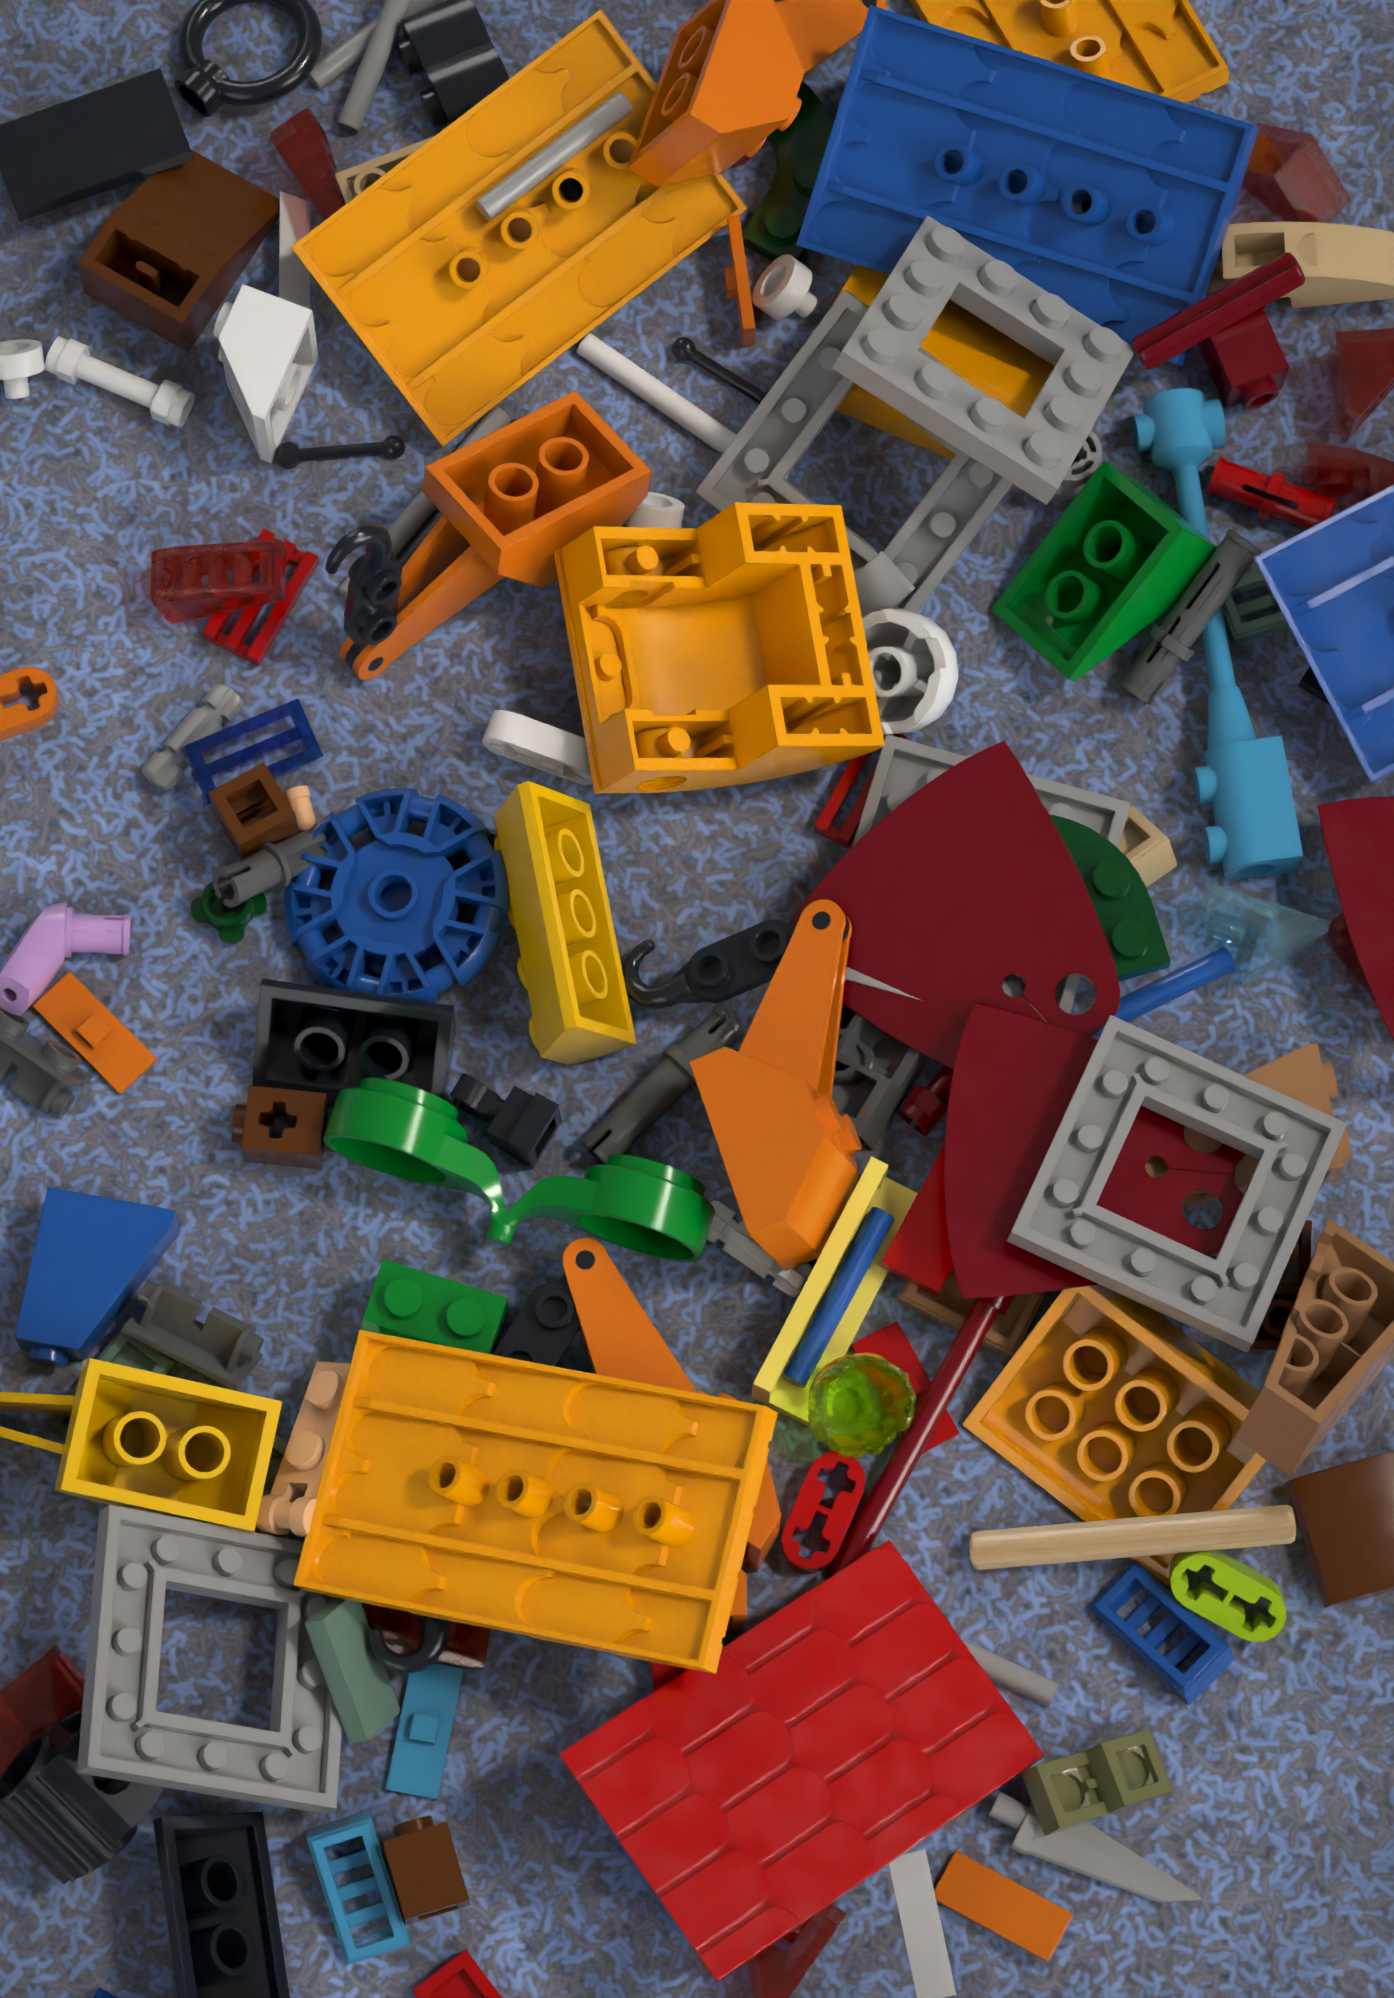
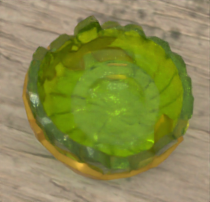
(860, 1404)

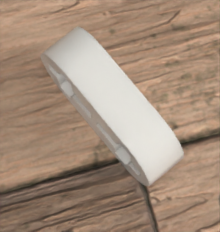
(538, 746)

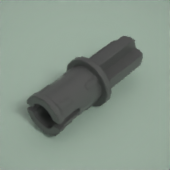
(267, 868)

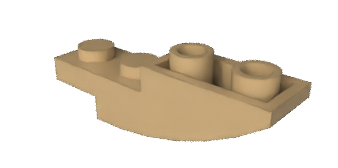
(1336, 259)

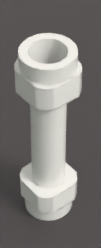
(72, 360)

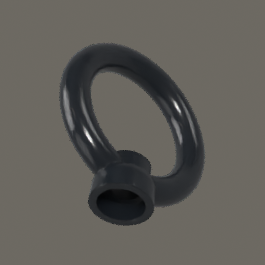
(208, 86)

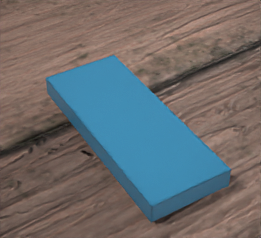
(425, 1731)

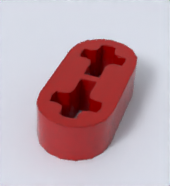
(837, 1519)

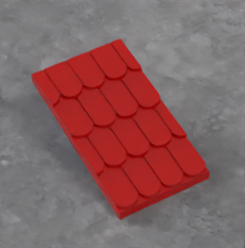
(802, 1760)

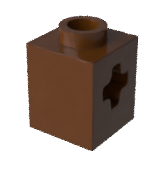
(253, 811)
(300, 1144)
(425, 1869)

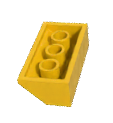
(563, 926)

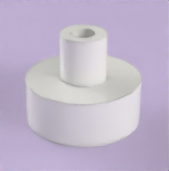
(784, 289)
(17, 362)
(657, 512)

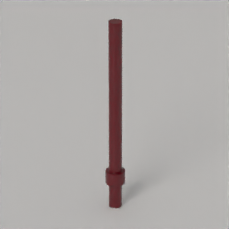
(920, 1431)

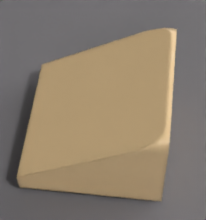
(1146, 847)

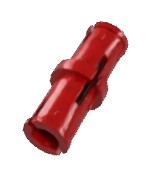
(1230, 481)

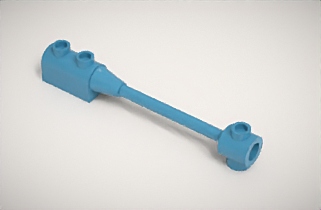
(1242, 773)

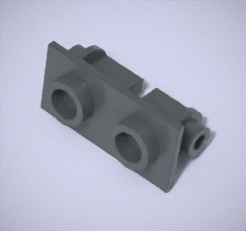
(46, 1068)
(219, 1349)

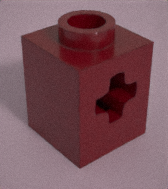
(1246, 362)

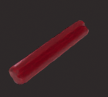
(1218, 310)

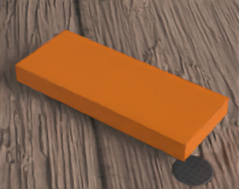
(737, 281)
(95, 1033)
(1002, 1906)

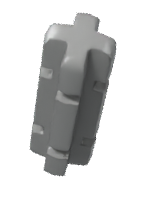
(166, 767)

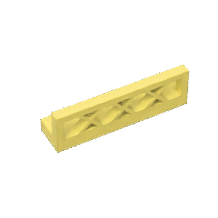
(871, 1191)

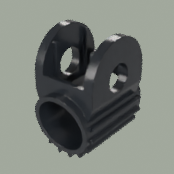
(64, 1814)

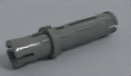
(1189, 617)
(661, 1087)

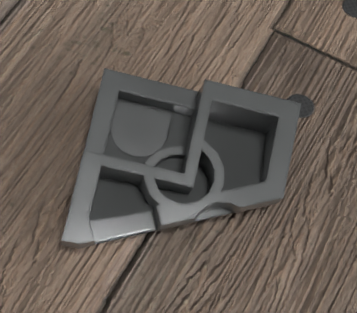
(871, 1075)

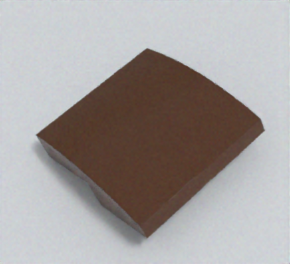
(1348, 1527)

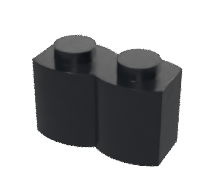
(452, 57)

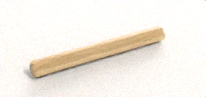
(1132, 1537)

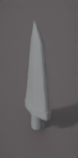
(1088, 1853)

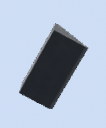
(91, 144)
(336, 1037)
(221, 1906)

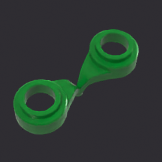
(621, 1202)

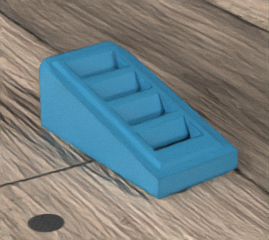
(338, 1832)

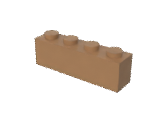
(1328, 1350)

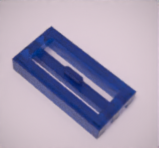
(202, 772)

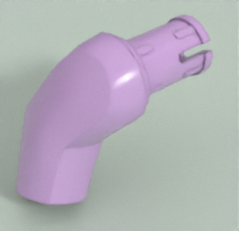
(47, 944)

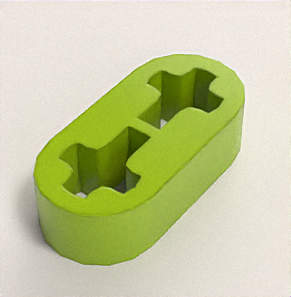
(1220, 1605)

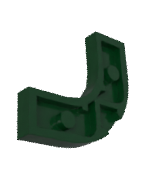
(798, 159)
(1118, 900)

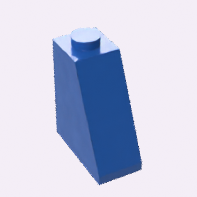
(86, 1270)

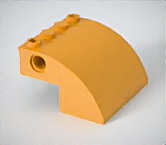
(718, 649)

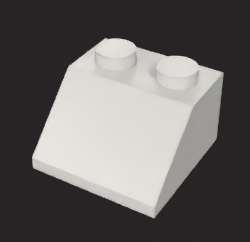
(267, 361)

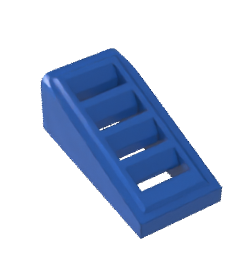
(1202, 1672)

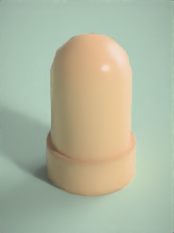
(300, 802)

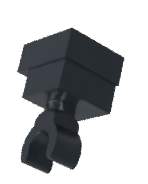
(519, 1124)

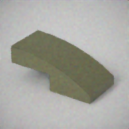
(1097, 1782)

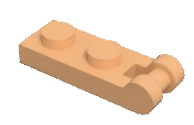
(305, 1455)

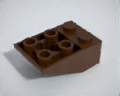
(178, 247)

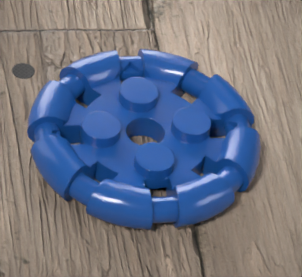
(424, 922)

